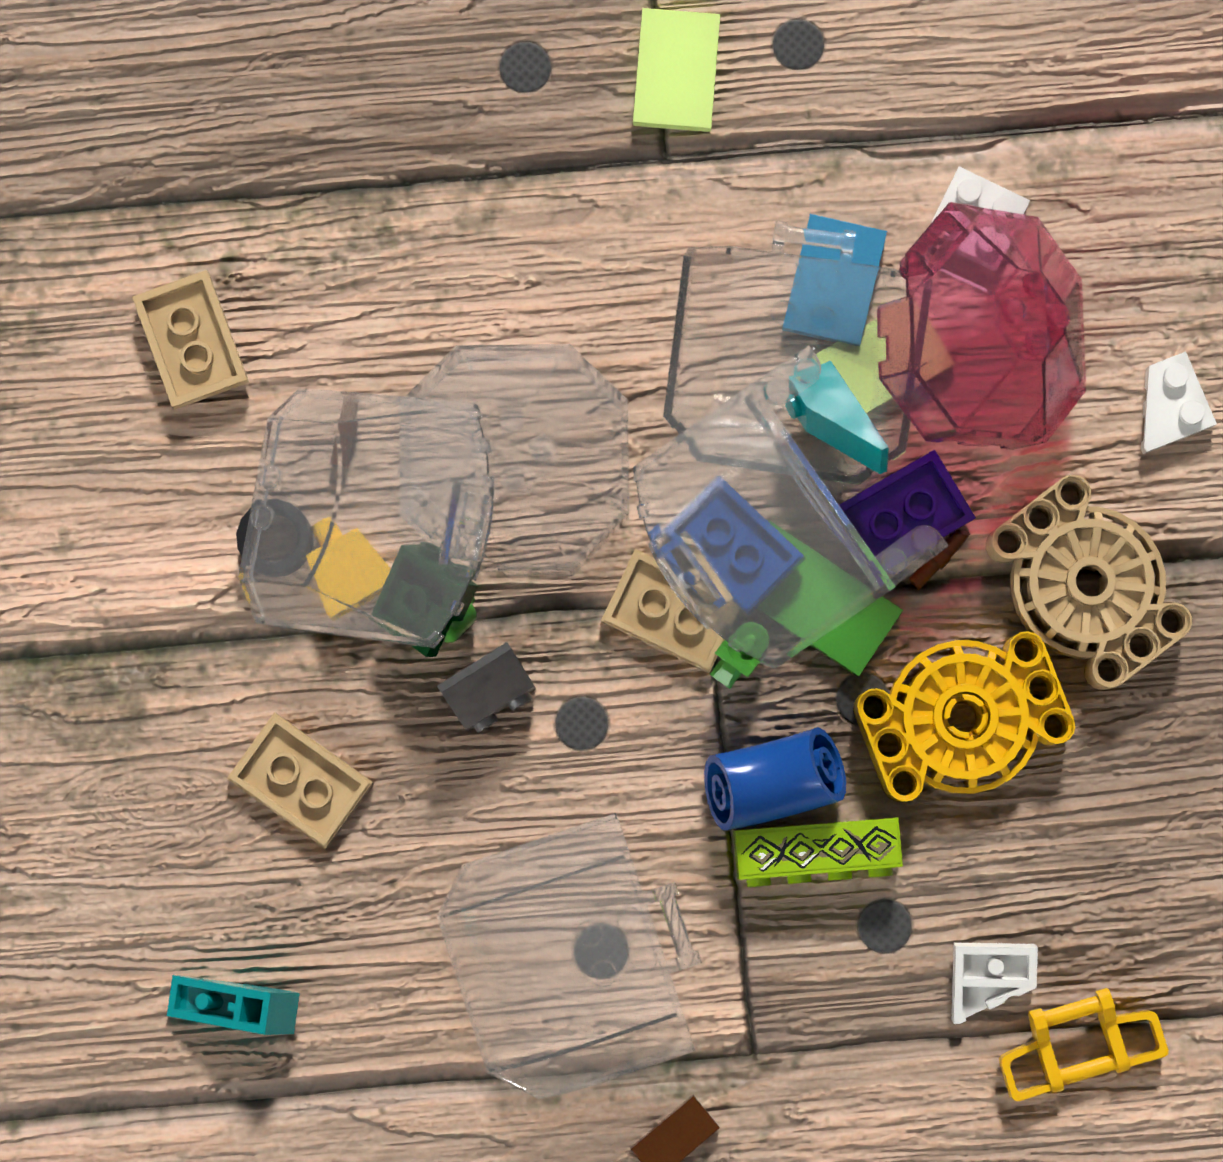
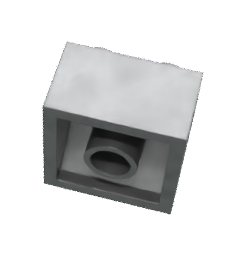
(487, 688)

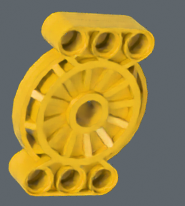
(1002, 711)

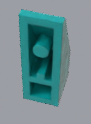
(838, 419)
(233, 1005)

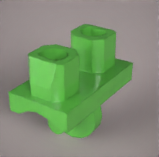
(732, 665)

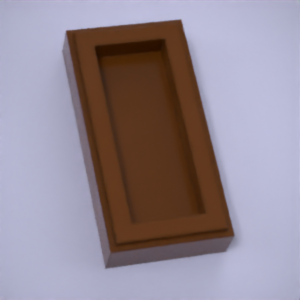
(676, 1134)

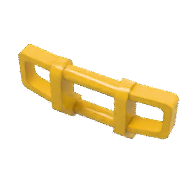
(1117, 1059)

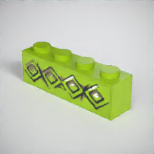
(818, 849)

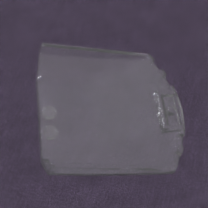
(367, 515)

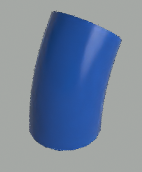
(774, 779)

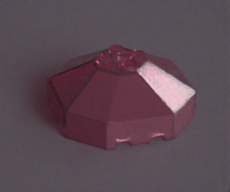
(986, 331)

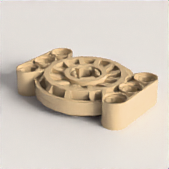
(1125, 588)

